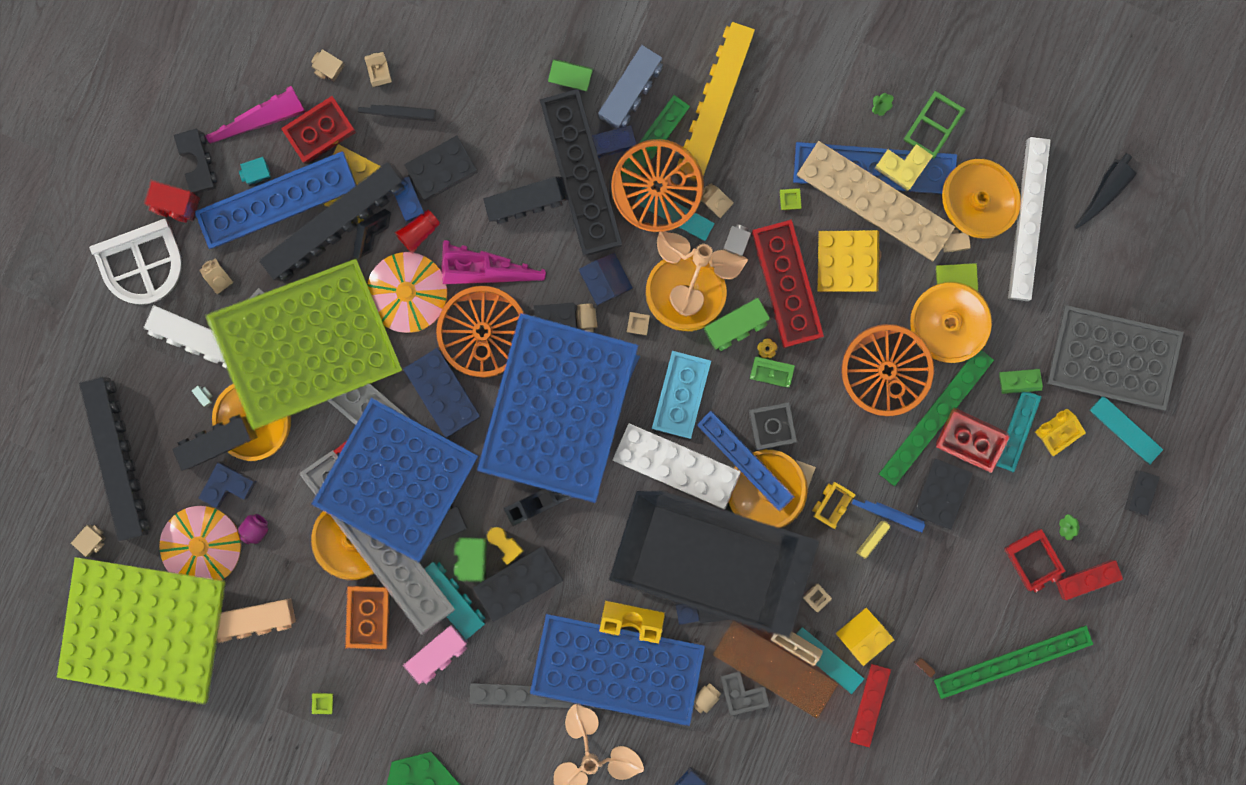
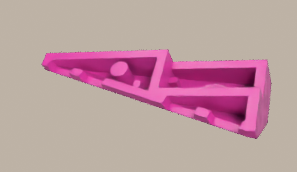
(274, 110)
(466, 266)

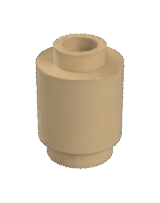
(586, 317)
(706, 698)

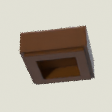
(923, 665)

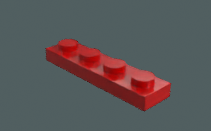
(870, 705)

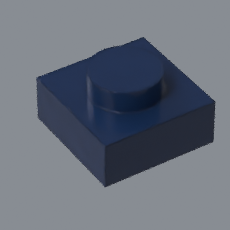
(686, 614)

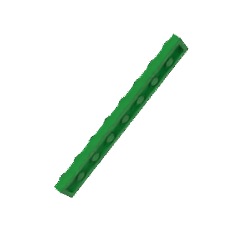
(935, 417)
(1013, 662)

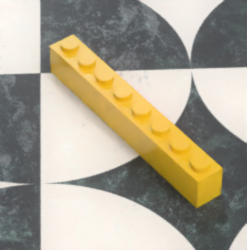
(718, 96)

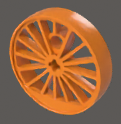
(621, 199)
(477, 293)
(872, 334)

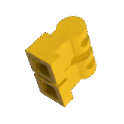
(509, 547)

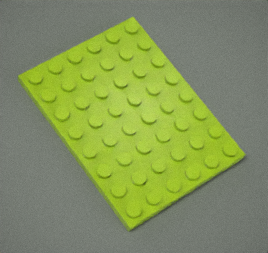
(303, 343)
(141, 629)

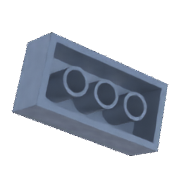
(630, 88)

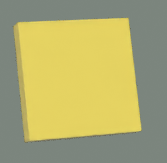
(873, 539)

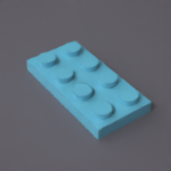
(681, 394)

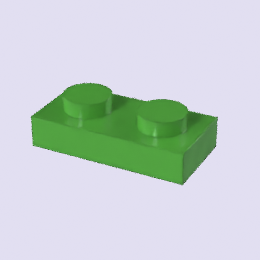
(1020, 381)

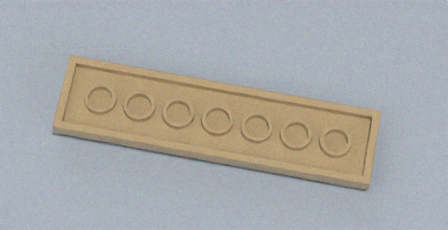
(875, 201)

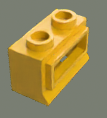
(840, 508)

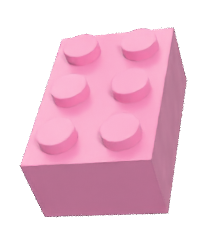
(436, 655)

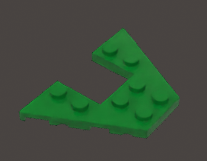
(420, 770)

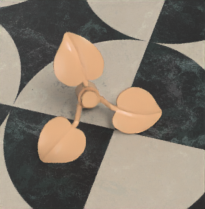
(674, 247)
(623, 761)

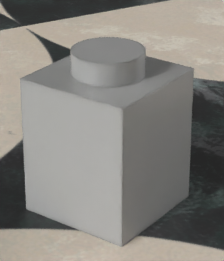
(737, 240)

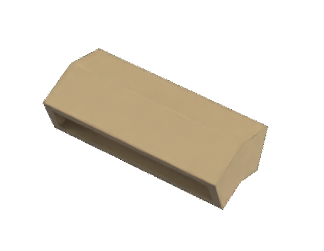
(799, 648)

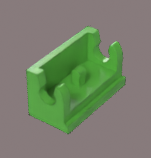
(570, 75)
(772, 372)

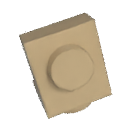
(378, 69)
(716, 200)
(215, 276)

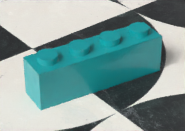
(464, 617)

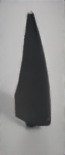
(1111, 185)

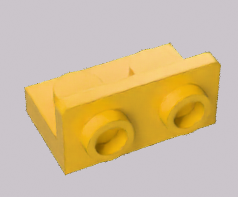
(1060, 431)

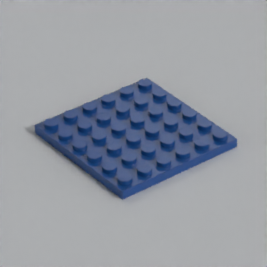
(394, 480)

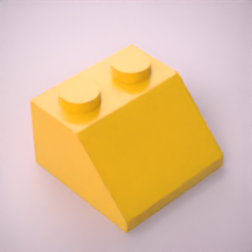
(864, 636)

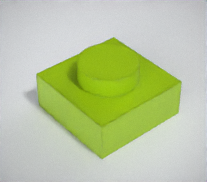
(790, 199)
(322, 703)

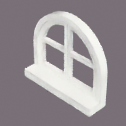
(132, 240)

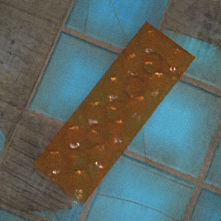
(775, 669)

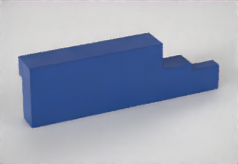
(891, 514)

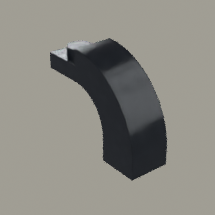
(533, 505)

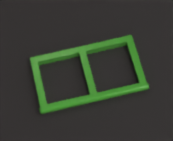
(921, 117)

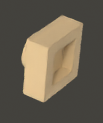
(638, 323)

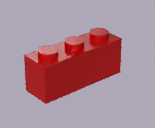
(1089, 579)

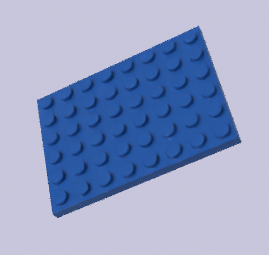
(557, 407)

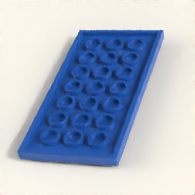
(617, 671)

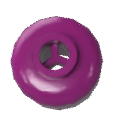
(253, 529)

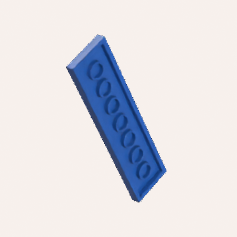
(929, 181)
(276, 200)

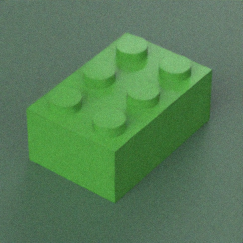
(737, 325)
(471, 558)

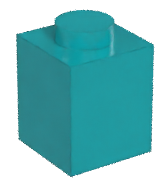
(255, 171)

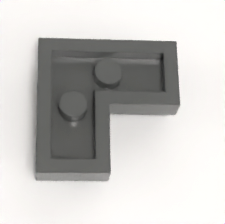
(738, 698)

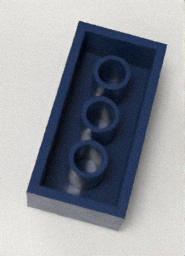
(442, 392)

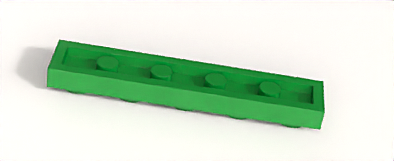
(660, 129)

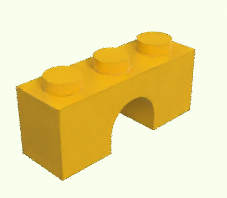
(646, 621)

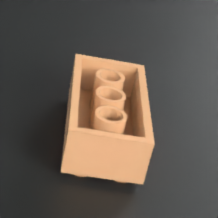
(255, 618)

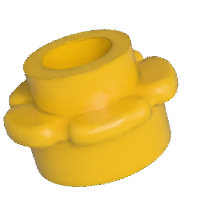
(772, 348)

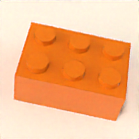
(367, 617)

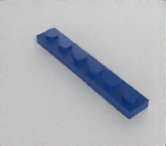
(745, 460)

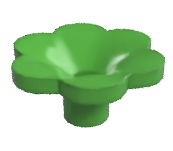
(882, 104)
(1069, 527)

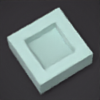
(203, 395)

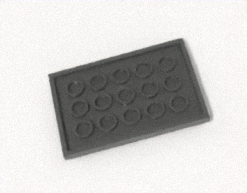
(1115, 358)

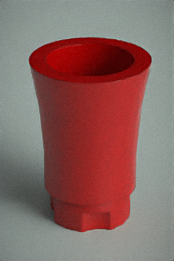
(417, 230)

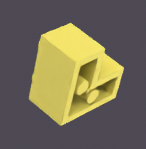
(904, 171)

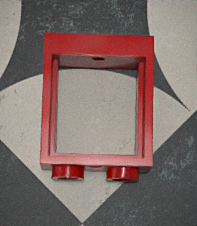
(1026, 541)

